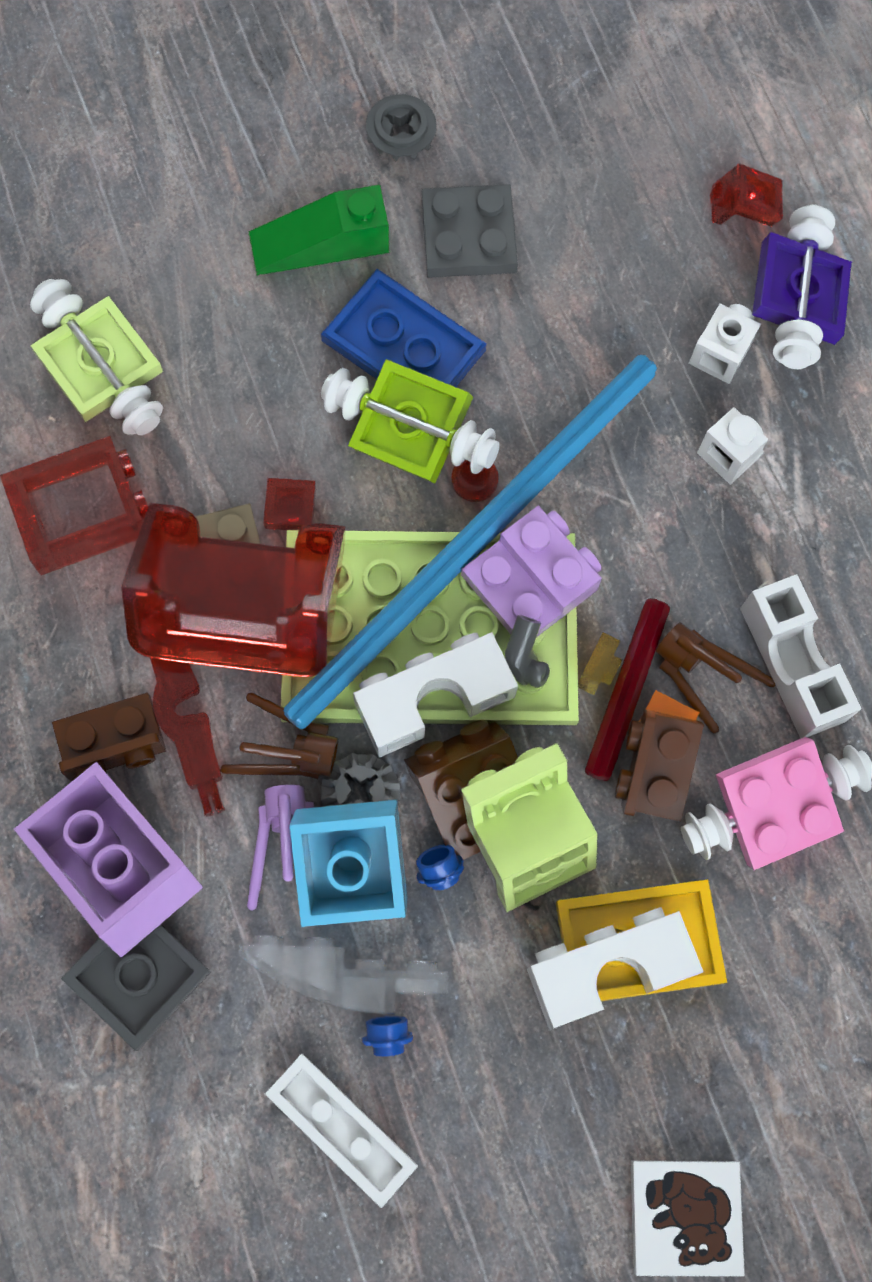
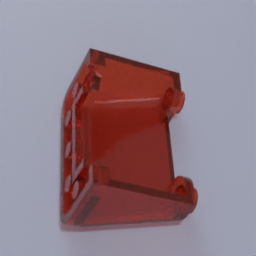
(232, 599)

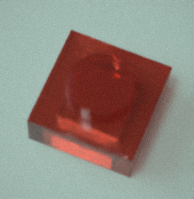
(289, 504)

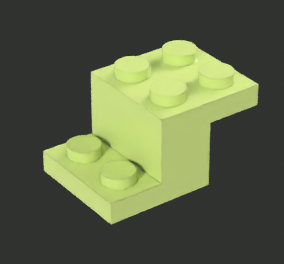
(530, 826)

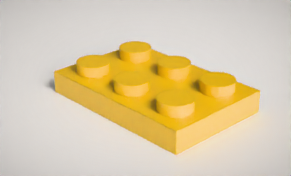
(618, 979)

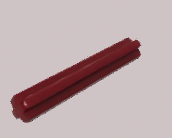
(627, 690)

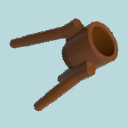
(686, 649)
(310, 756)

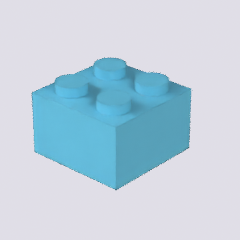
(349, 863)

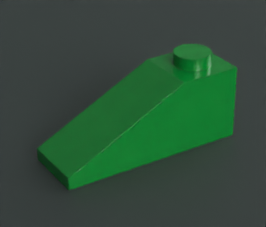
(323, 232)

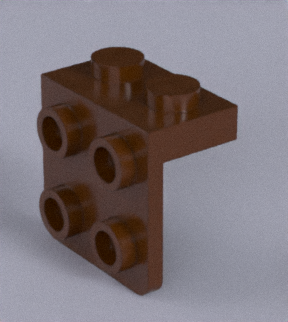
(448, 766)

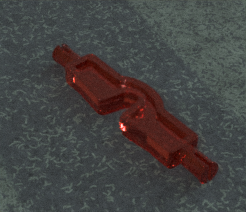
(190, 732)

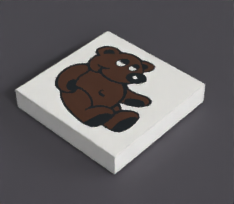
(687, 1218)

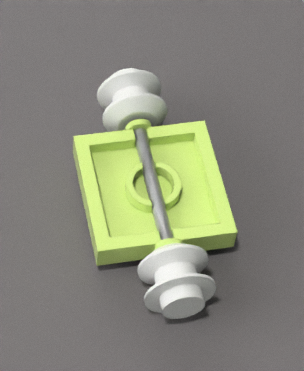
(96, 357)

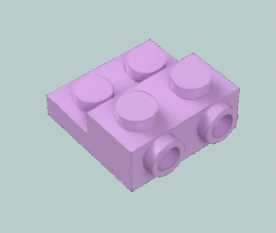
(534, 572)

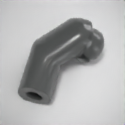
(520, 653)

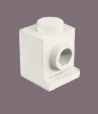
(725, 341)
(739, 439)

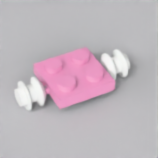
(779, 802)

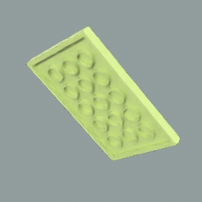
(374, 572)

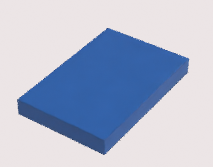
(401, 327)

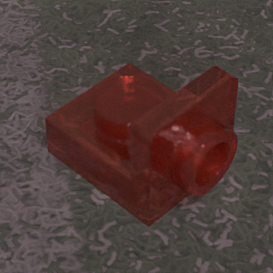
(747, 194)

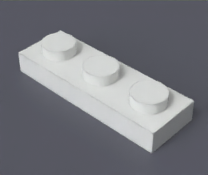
(341, 1130)

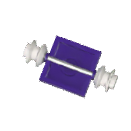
(803, 287)

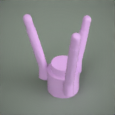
(278, 811)

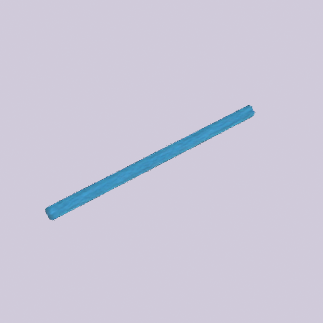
(467, 544)

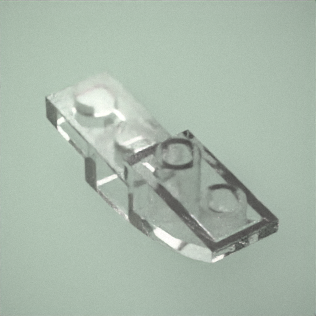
(321, 974)

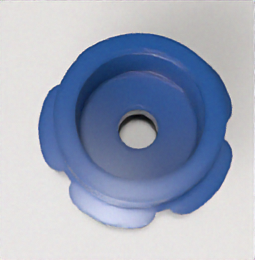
(439, 867)
(387, 1035)

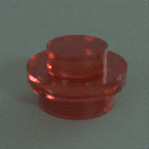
(474, 486)

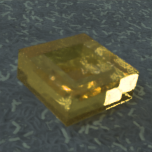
(601, 665)

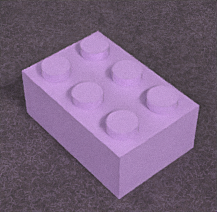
(108, 859)

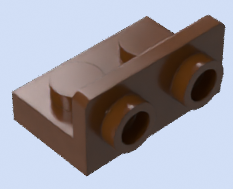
(110, 736)
(660, 765)

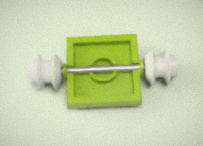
(410, 421)

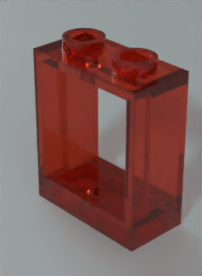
(87, 542)

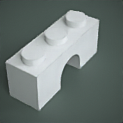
(783, 630)
(471, 670)
(655, 948)

